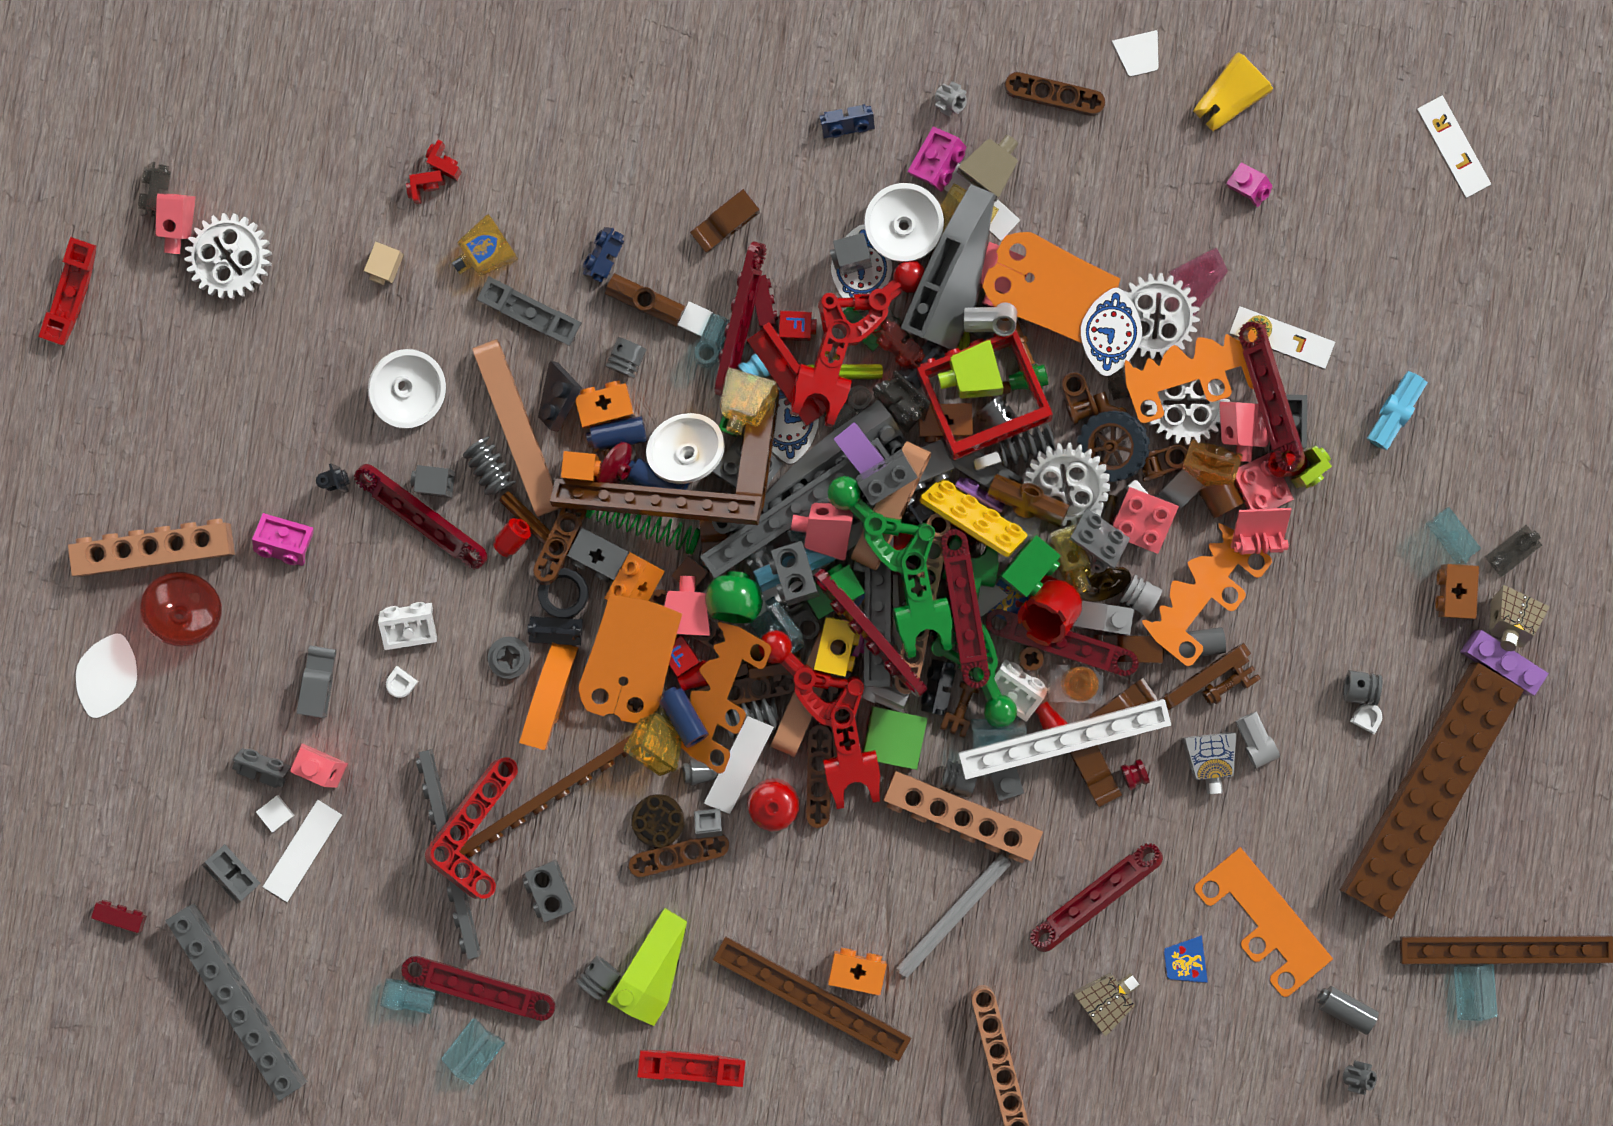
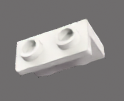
(407, 625)
(1021, 688)

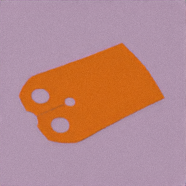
(1061, 286)
(634, 644)

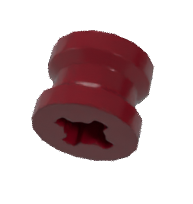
(1135, 774)

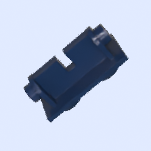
(859, 120)
(605, 244)

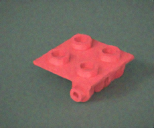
(1260, 487)
(1145, 519)
(1260, 530)

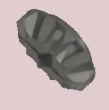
(499, 650)

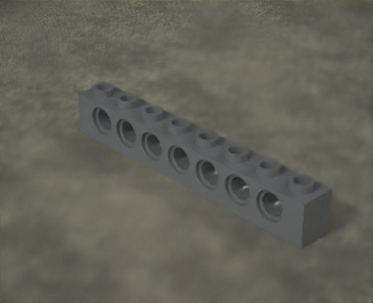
(236, 1001)

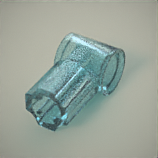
(712, 338)
(401, 995)

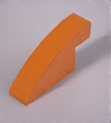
(549, 696)

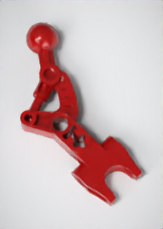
(824, 379)
(850, 763)

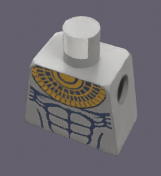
(1211, 758)

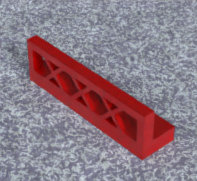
(783, 370)

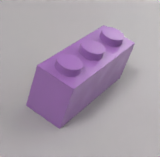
(1508, 664)

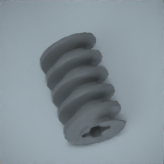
(1026, 445)
(488, 467)
(765, 714)

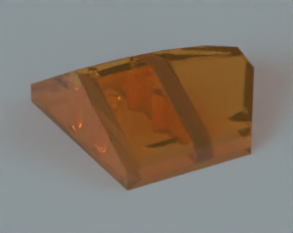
(1211, 464)

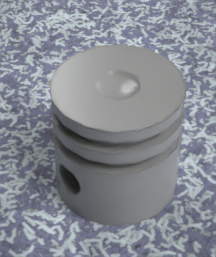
(1141, 595)

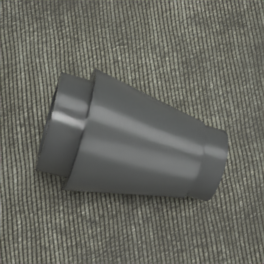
(697, 772)

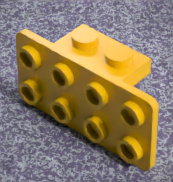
(973, 517)

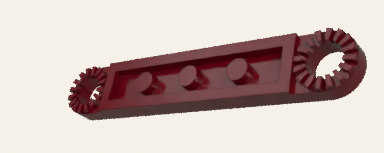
(742, 310)
(1271, 396)
(420, 516)
(965, 608)
(875, 640)
(1073, 646)
(1096, 897)
(478, 988)

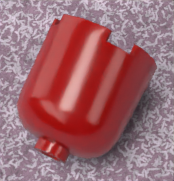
(1050, 612)
(773, 804)

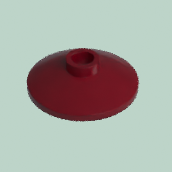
(616, 464)

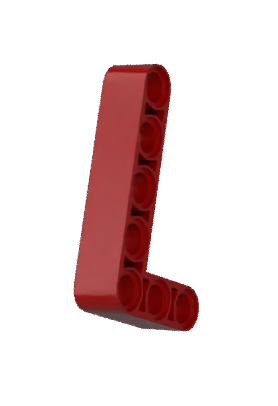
(467, 827)

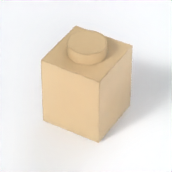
(383, 263)

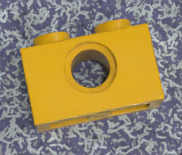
(828, 661)

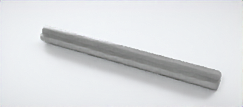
(953, 916)

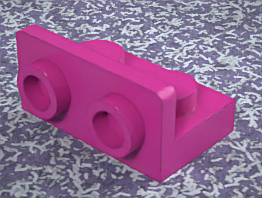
(938, 158)
(282, 539)

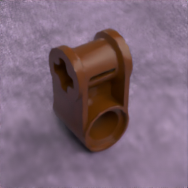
(1078, 399)
(1161, 463)

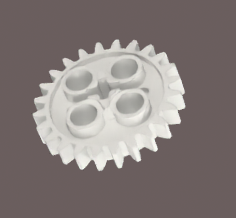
(209, 269)
(1180, 317)
(1187, 426)
(1091, 480)

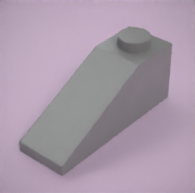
(1105, 618)

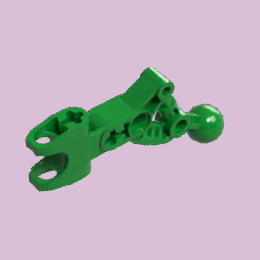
(921, 609)
(999, 709)

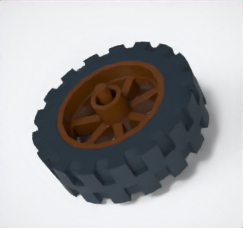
(1132, 429)

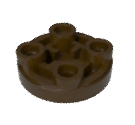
(657, 820)

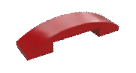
(70, 291)
(691, 1067)

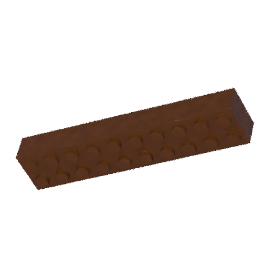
(1431, 789)

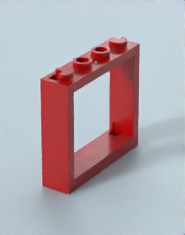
(1001, 431)

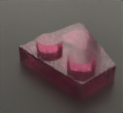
(1200, 275)

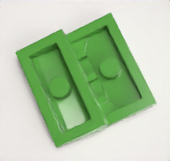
(895, 737)

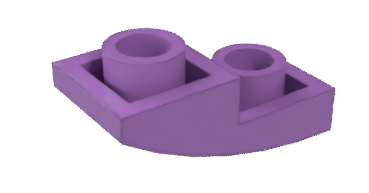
(858, 448)

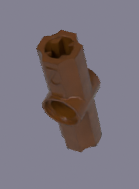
(630, 292)
(1028, 500)

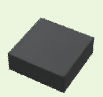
(708, 823)

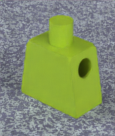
(973, 373)

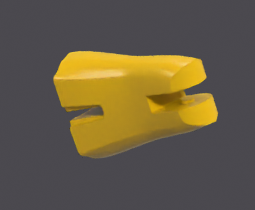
(1233, 91)

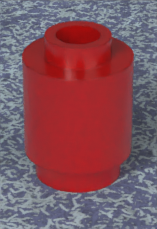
(1278, 472)
(512, 537)

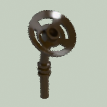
(1105, 580)

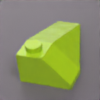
(650, 976)

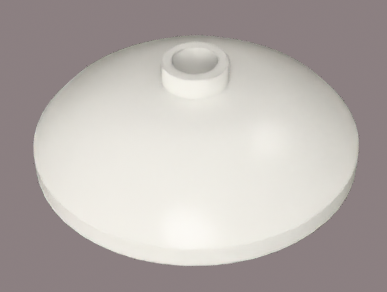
(904, 204)
(422, 391)
(681, 438)

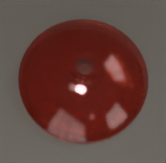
(183, 595)

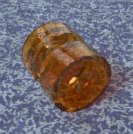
(1079, 683)

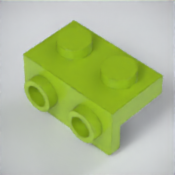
(1313, 474)

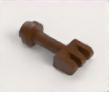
(1212, 694)
(958, 716)

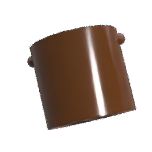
(1220, 498)

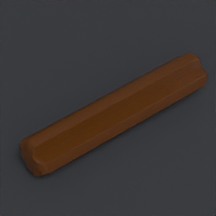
(536, 527)

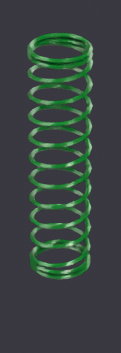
(693, 543)

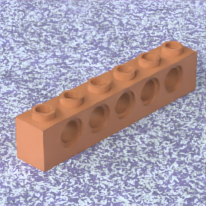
(84, 563)
(1027, 835)

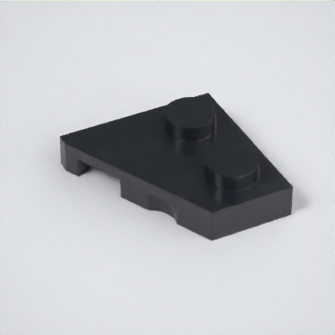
(558, 396)

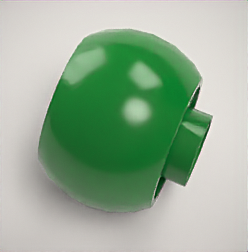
(734, 598)

